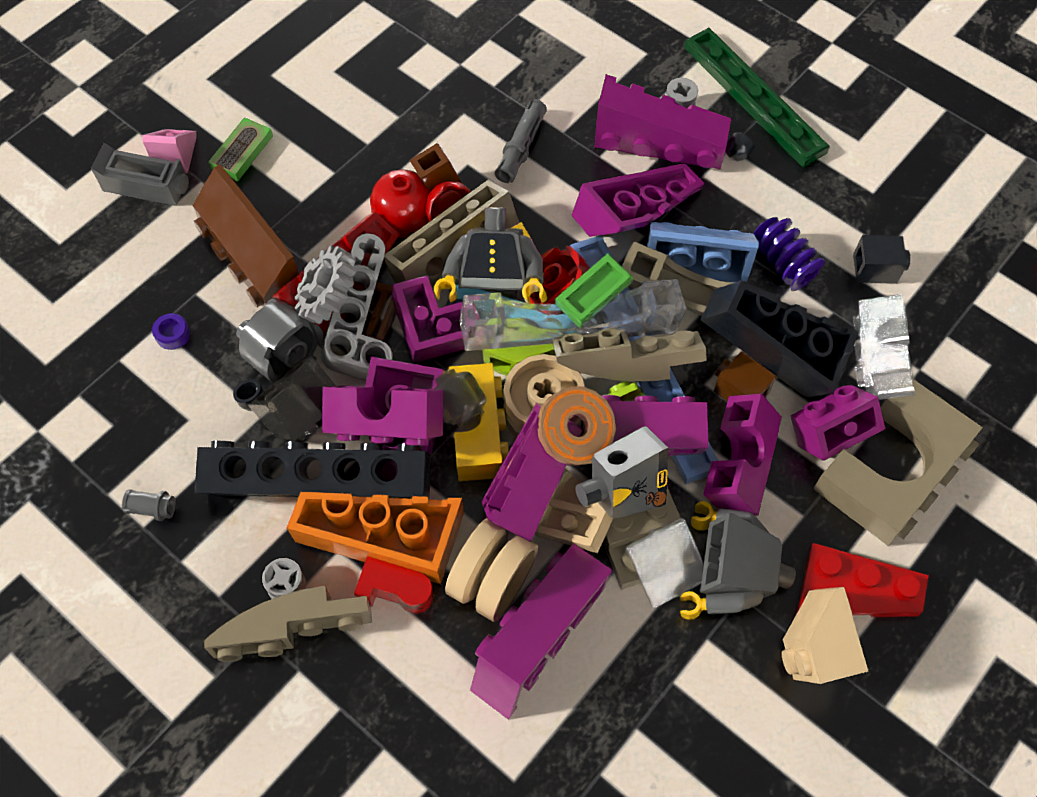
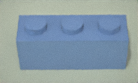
(706, 251)

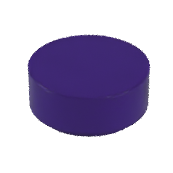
(171, 331)

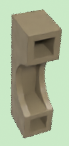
(651, 265)

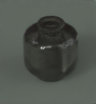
(461, 397)

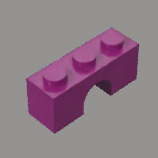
(412, 415)
(752, 431)

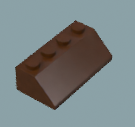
(242, 238)

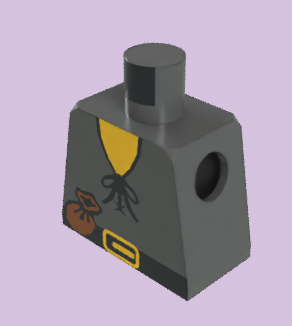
(628, 475)

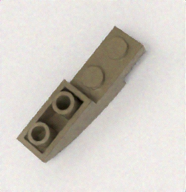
(616, 358)
(271, 625)

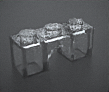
(883, 347)

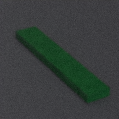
(756, 97)

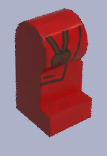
(394, 584)

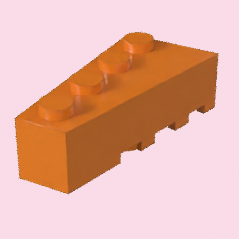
(395, 530)

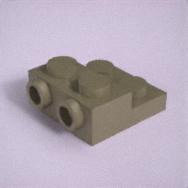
(630, 529)

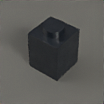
(880, 259)

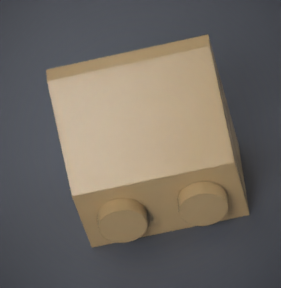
(823, 639)

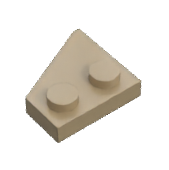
(570, 521)

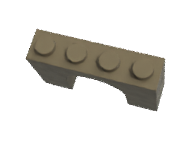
(886, 504)

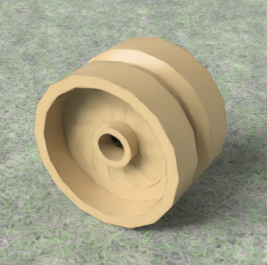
(532, 383)
(491, 569)

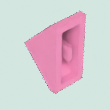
(171, 145)

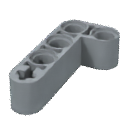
(357, 304)

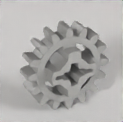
(325, 284)

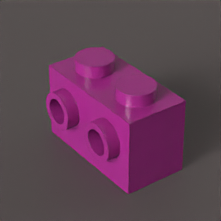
(837, 421)

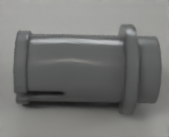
(149, 504)

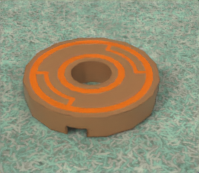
(553, 427)

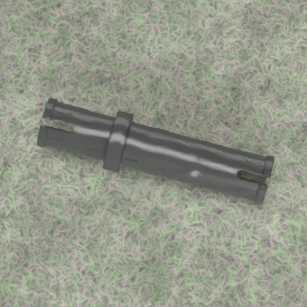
(516, 150)

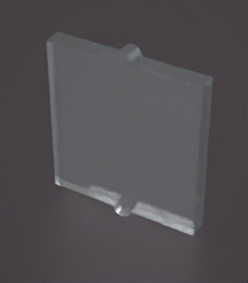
(667, 562)

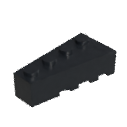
(782, 337)

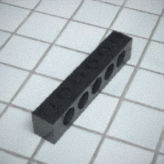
(217, 478)

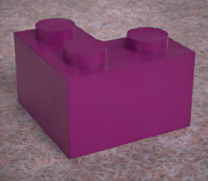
(425, 327)

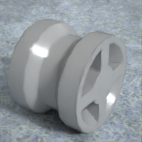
(683, 90)
(279, 574)

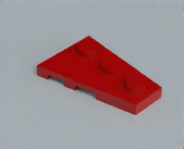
(870, 585)

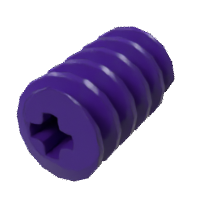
(786, 254)

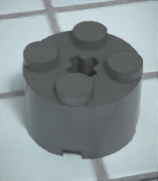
(277, 339)

